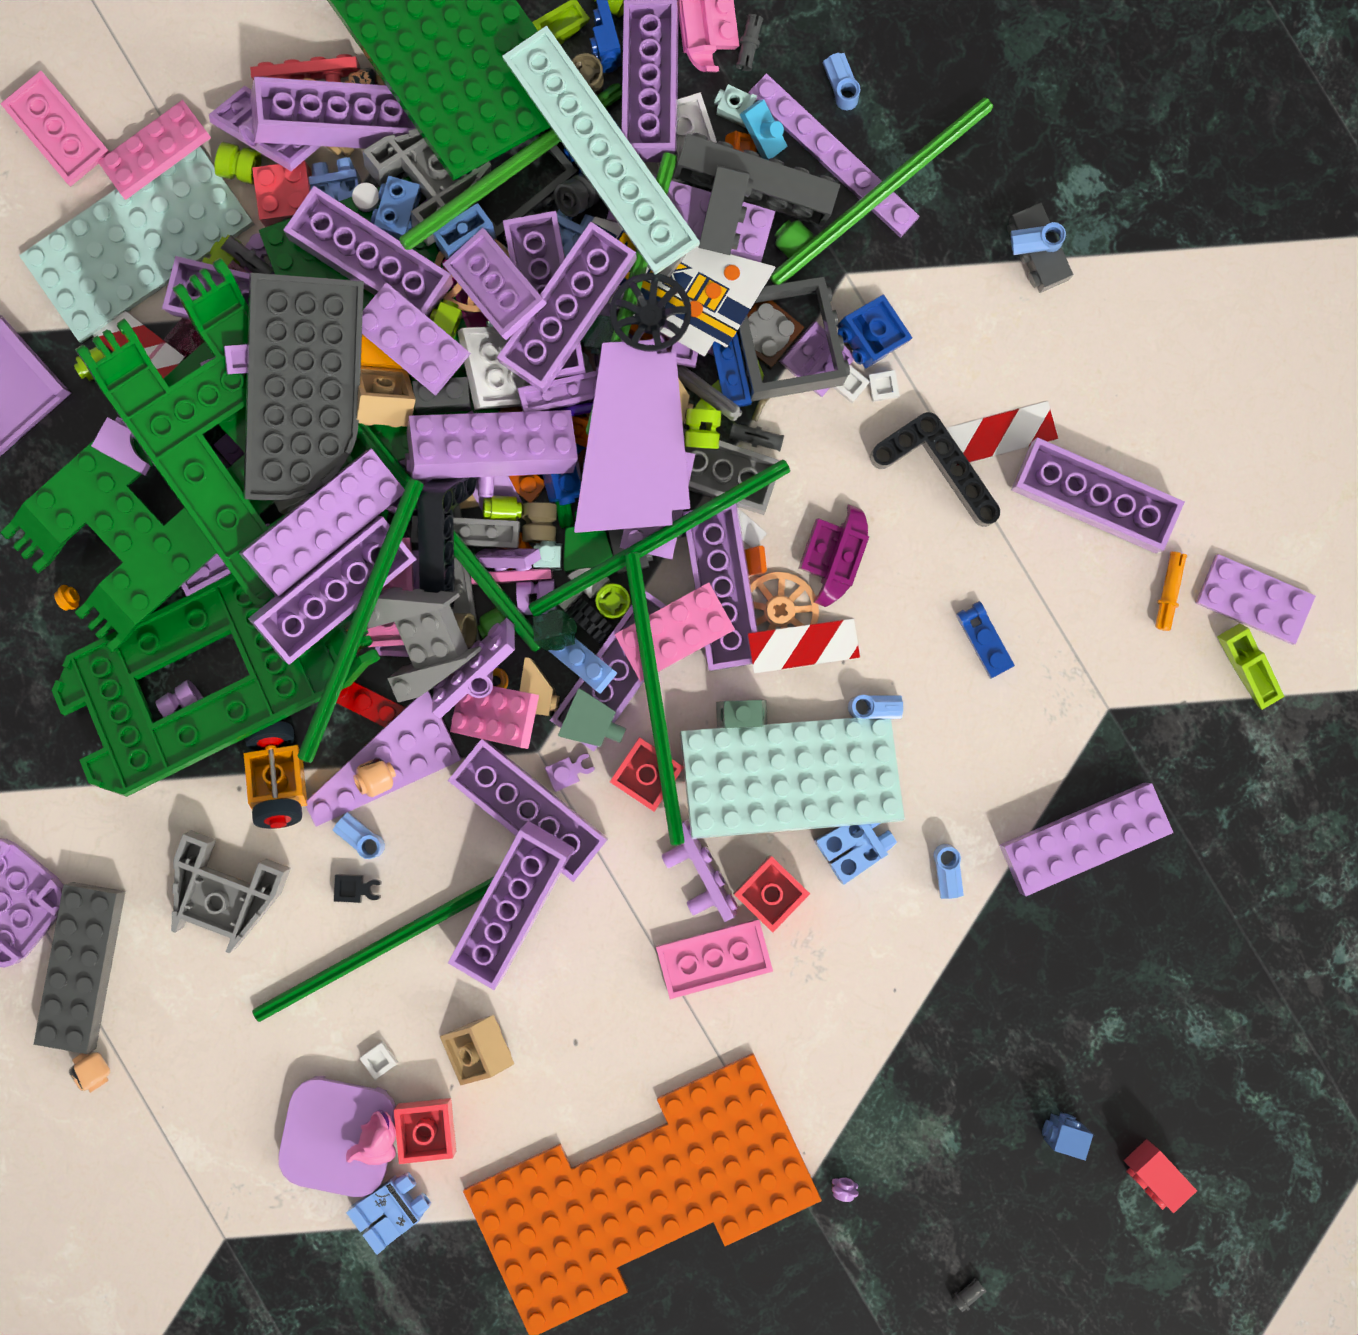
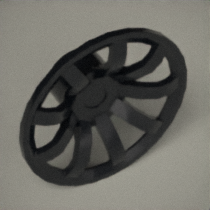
(650, 314)

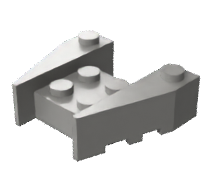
(414, 156)
(428, 635)
(218, 899)

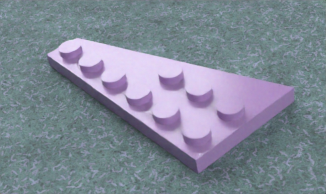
(413, 744)

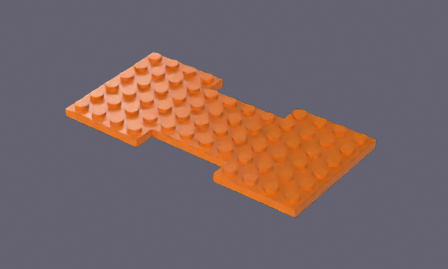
(570, 1228)

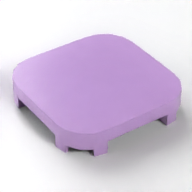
(27, 902)
(321, 1128)

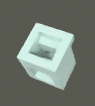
(729, 111)
(550, 555)

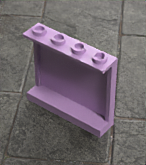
(26, 387)

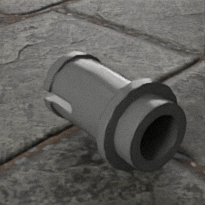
(969, 1295)

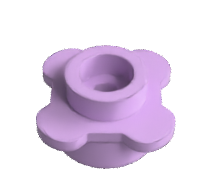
(844, 1189)

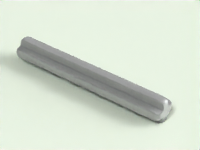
(708, 393)

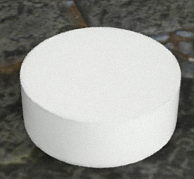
(366, 197)

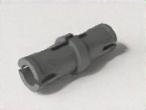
(749, 42)
(245, 256)
(752, 435)

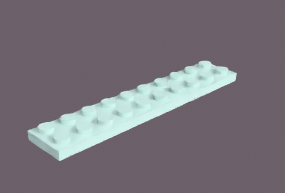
(601, 150)

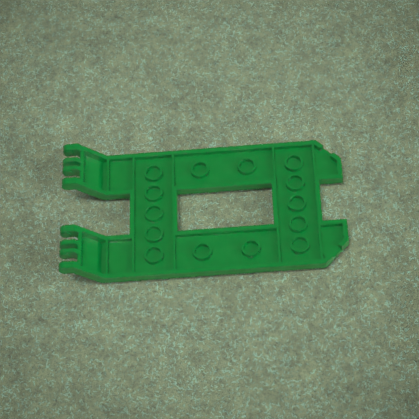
(173, 418)
(154, 555)
(146, 751)

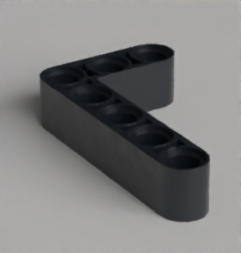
(942, 461)
(437, 531)

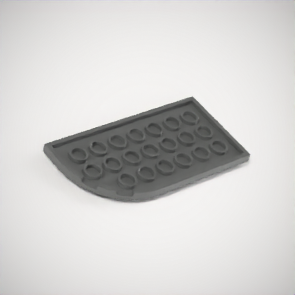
(300, 382)

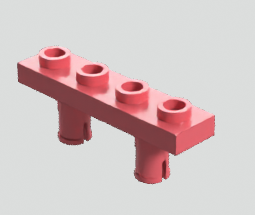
(317, 68)

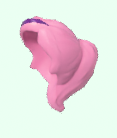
(375, 1141)

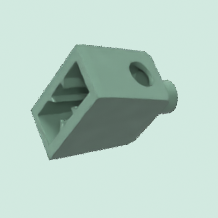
(741, 713)
(590, 721)

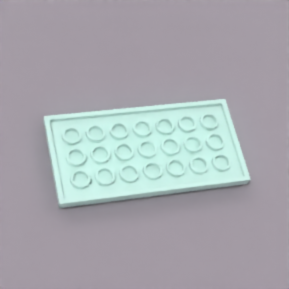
(127, 248)
(791, 777)

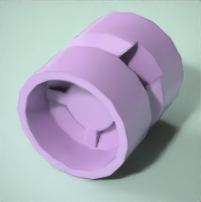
(526, 588)
(184, 695)

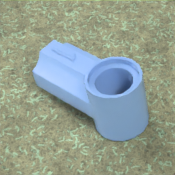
(842, 80)
(1034, 239)
(878, 707)
(357, 834)
(948, 874)

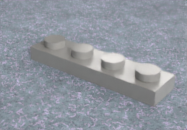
(481, 532)

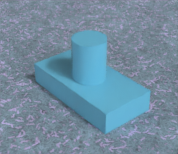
(764, 129)

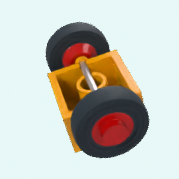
(274, 777)

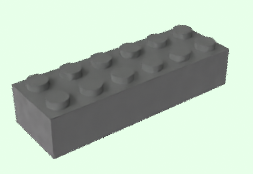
(774, 185)
(79, 967)

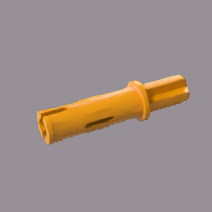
(1170, 591)

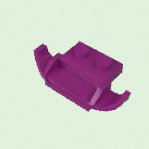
(836, 554)

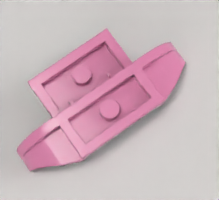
(707, 27)

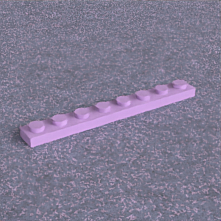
(832, 153)

